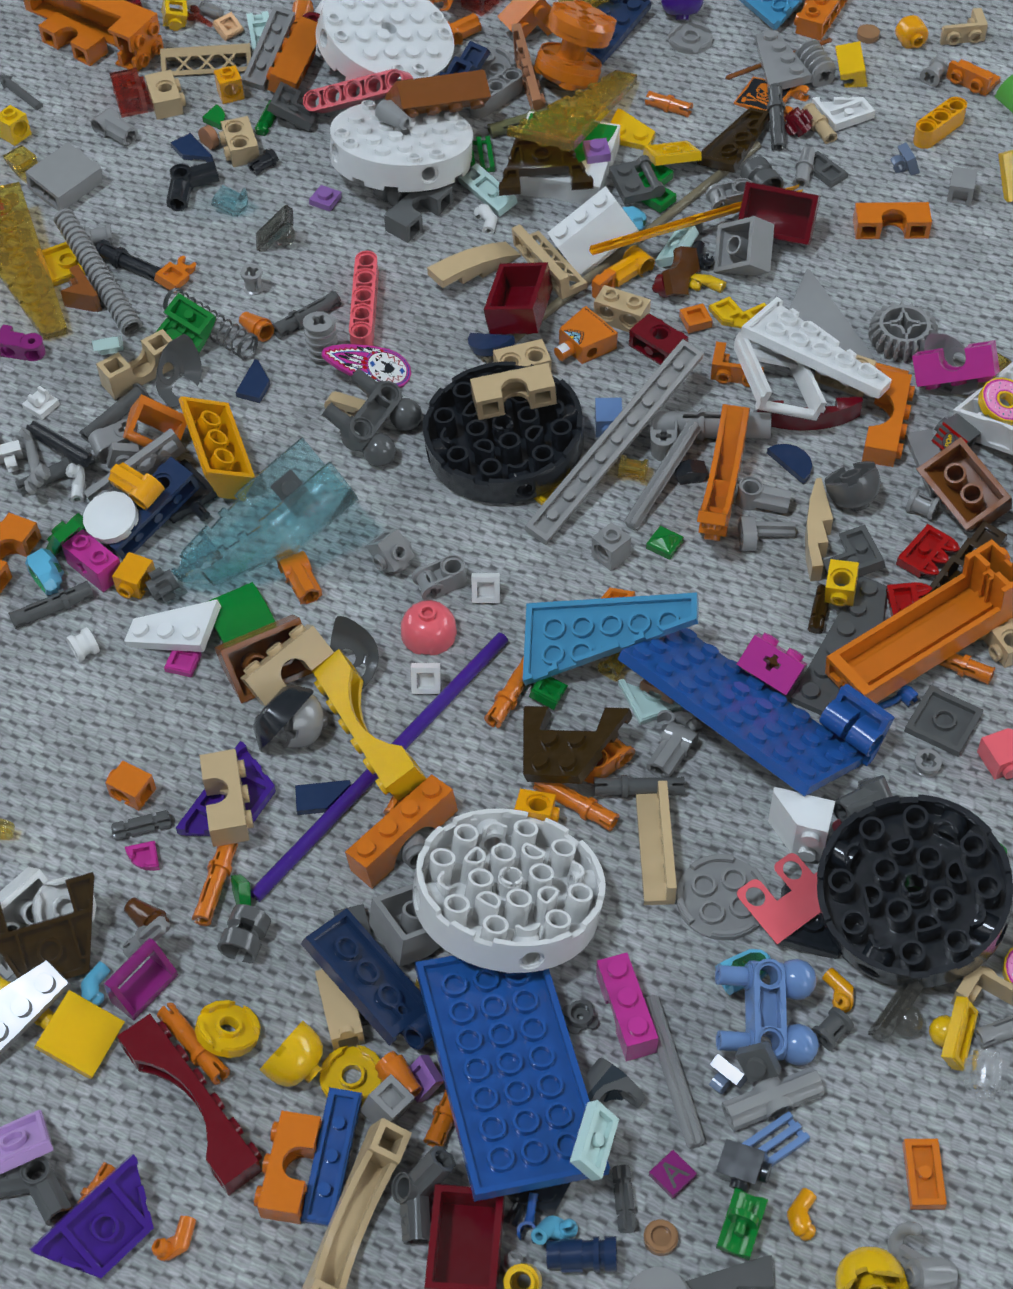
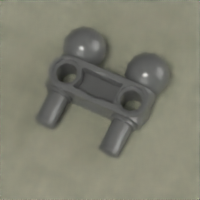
(376, 447)

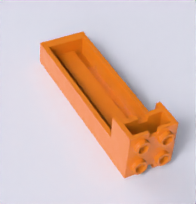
(121, 22)
(929, 628)

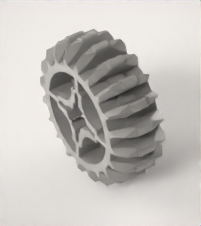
(901, 330)

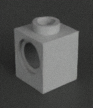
(962, 186)
(611, 546)
(387, 1101)

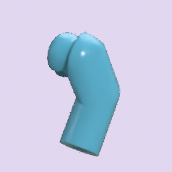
(91, 983)
(555, 1229)

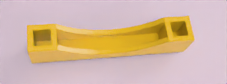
(392, 763)

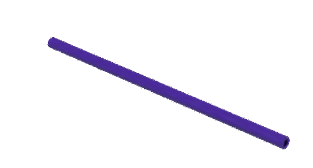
(366, 779)

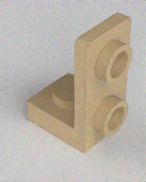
(972, 32)
(984, 979)

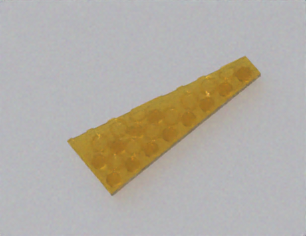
(573, 118)

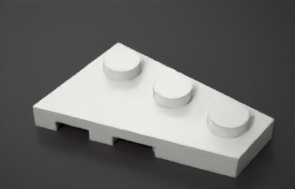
(175, 629)

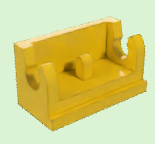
(851, 64)

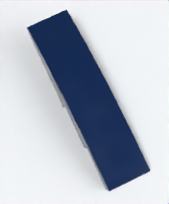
(470, 60)

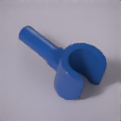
(905, 694)
(530, 1215)

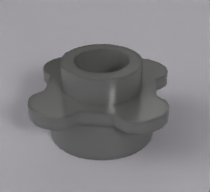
(583, 1008)

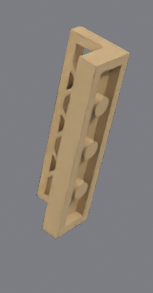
(204, 52)
(536, 253)
(656, 847)

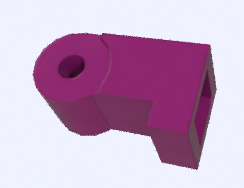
(20, 345)

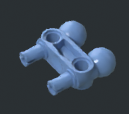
(767, 1008)

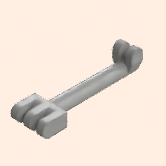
(37, 469)

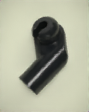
(704, 262)

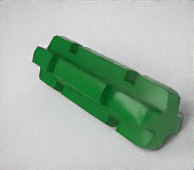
(265, 122)

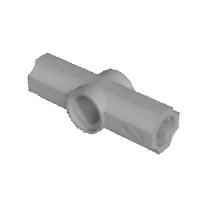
(773, 1098)

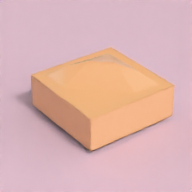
(228, 26)

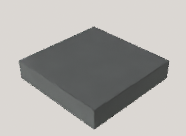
(943, 720)

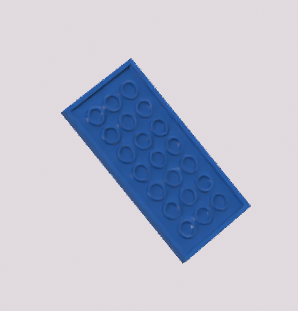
(743, 710)
(506, 1074)

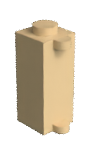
(340, 1014)

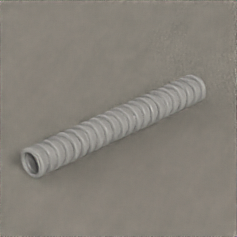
(97, 271)

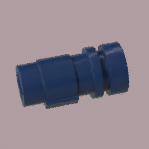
(581, 1254)

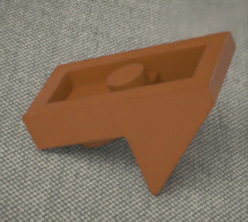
(80, 293)

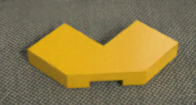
(730, 314)

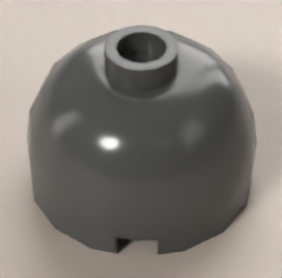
(854, 487)

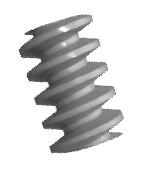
(816, 62)
(319, 333)

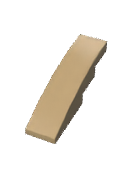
(471, 263)
(817, 528)

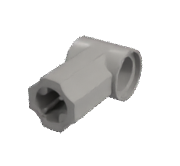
(110, 124)
(754, 495)
(672, 749)

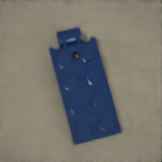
(628, 15)
(370, 979)

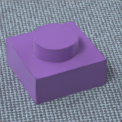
(596, 151)
(325, 198)
(427, 1076)

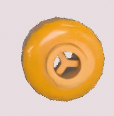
(911, 32)

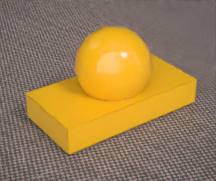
(955, 1032)

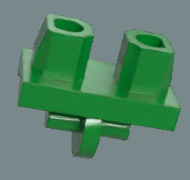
(741, 1224)

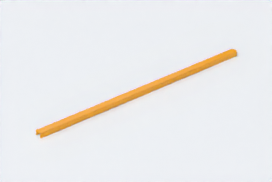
(669, 227)

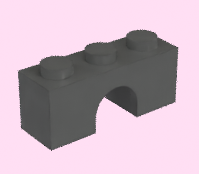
(405, 217)

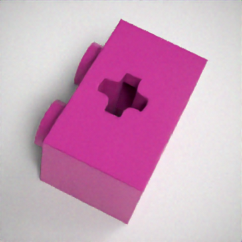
(91, 559)
(756, 662)

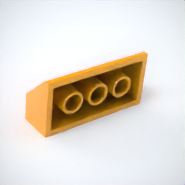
(217, 445)

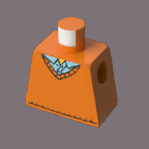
(585, 337)

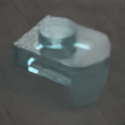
(231, 201)

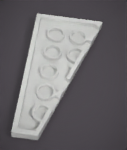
(813, 347)

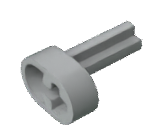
(750, 528)

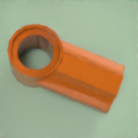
(465, 27)
(300, 577)

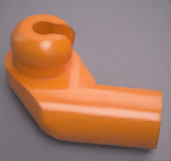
(177, 1244)

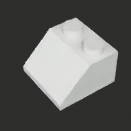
(801, 822)

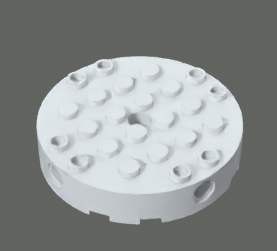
(383, 36)
(410, 159)
(508, 891)

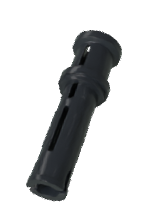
(120, 258)

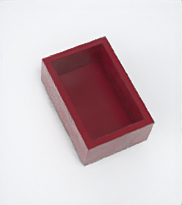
(789, 211)
(518, 298)
(464, 1240)

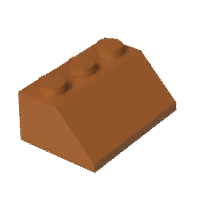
(965, 486)
(243, 650)

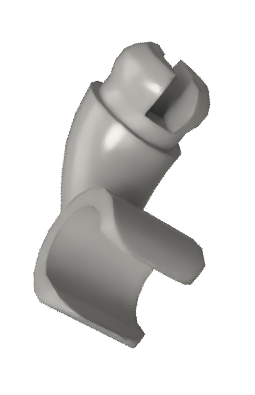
(682, 717)

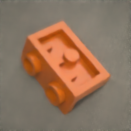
(972, 77)

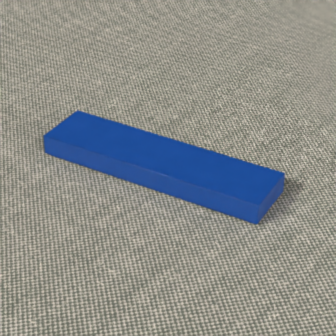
(331, 1156)

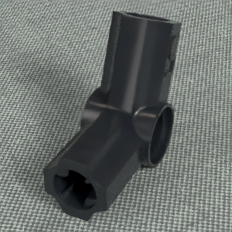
(185, 179)

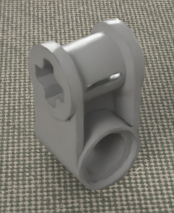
(730, 192)
(101, 439)
(440, 577)

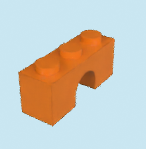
(86, 43)
(910, 217)
(16, 537)
(292, 1138)

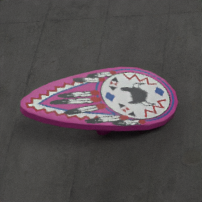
(374, 361)

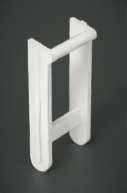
(749, 361)

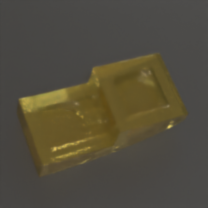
(20, 161)

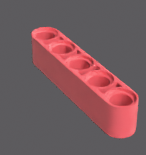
(348, 89)
(364, 299)

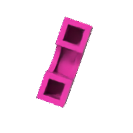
(933, 369)
(630, 1012)

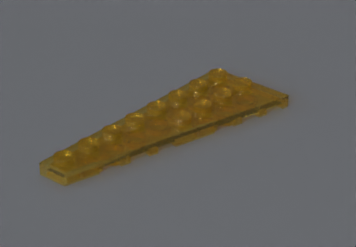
(24, 265)

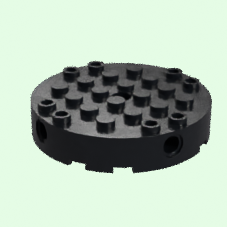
(503, 455)
(925, 933)

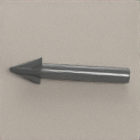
(20, 92)

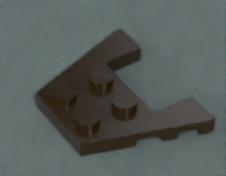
(534, 160)
(565, 754)
(59, 940)

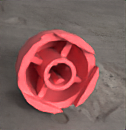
(428, 628)

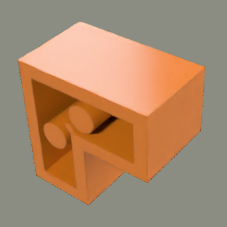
(528, 13)

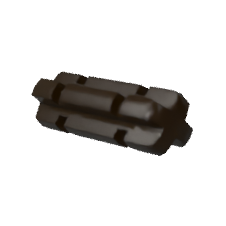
(818, 611)

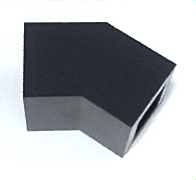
(691, 472)

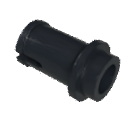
(264, 161)

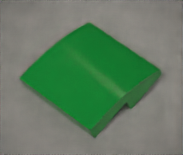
(188, 319)
(241, 612)

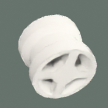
(83, 644)

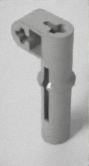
(670, 424)

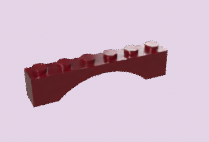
(227, 1154)

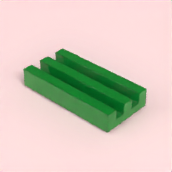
(479, 143)

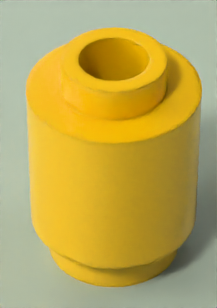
(513, 1273)

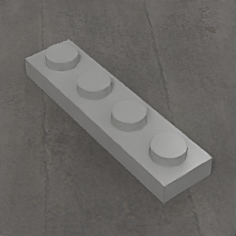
(269, 44)

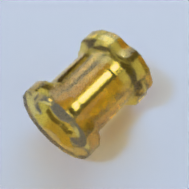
(633, 468)
(611, 663)

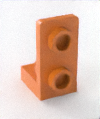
(726, 372)

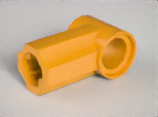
(633, 263)
(139, 487)

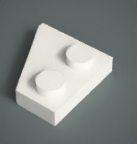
(845, 111)

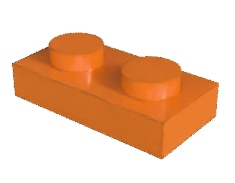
(924, 1174)

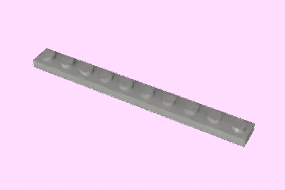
(613, 442)

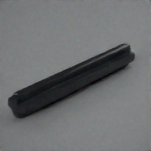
(60, 444)

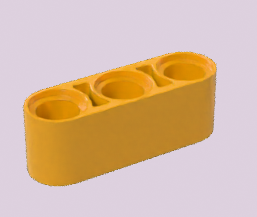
(939, 122)

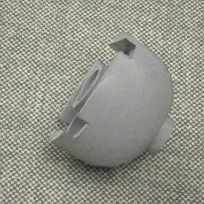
(307, 722)

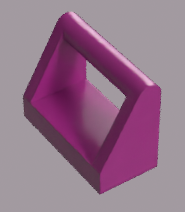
(144, 984)

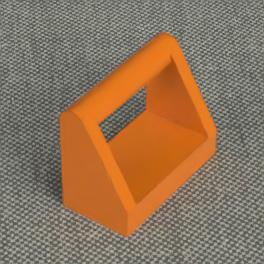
(155, 415)

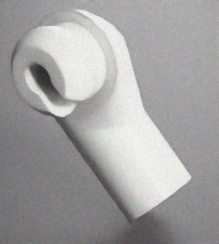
(488, 215)
(76, 472)

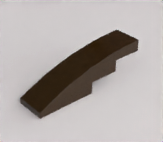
(955, 563)

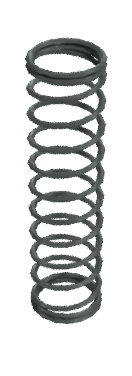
(247, 335)

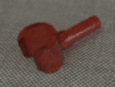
(191, 17)

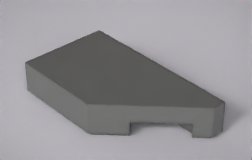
(828, 171)

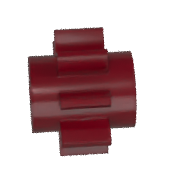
(798, 121)

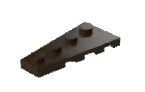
(735, 142)

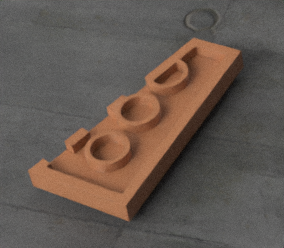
(523, 62)

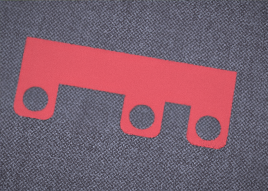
(794, 909)

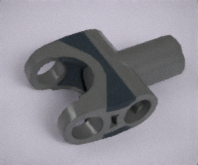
(608, 1083)

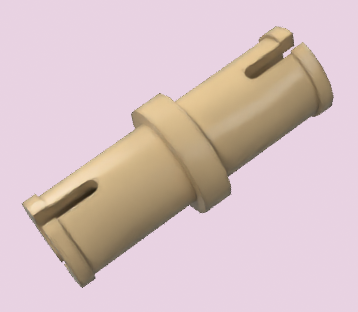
(821, 124)

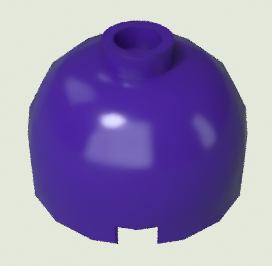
(682, 8)

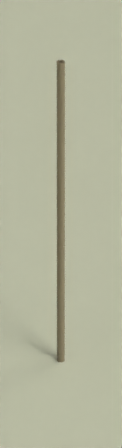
(618, 254)

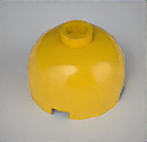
(295, 1058)
(870, 1269)

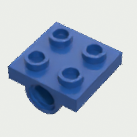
(857, 721)

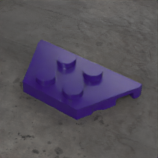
(260, 792)
(101, 1224)

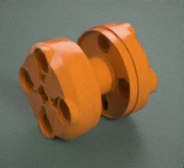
(579, 27)

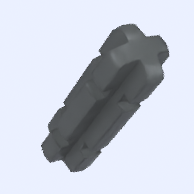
(141, 825)
(624, 1199)

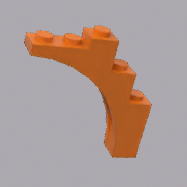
(724, 472)

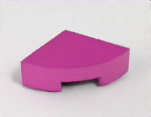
(144, 855)

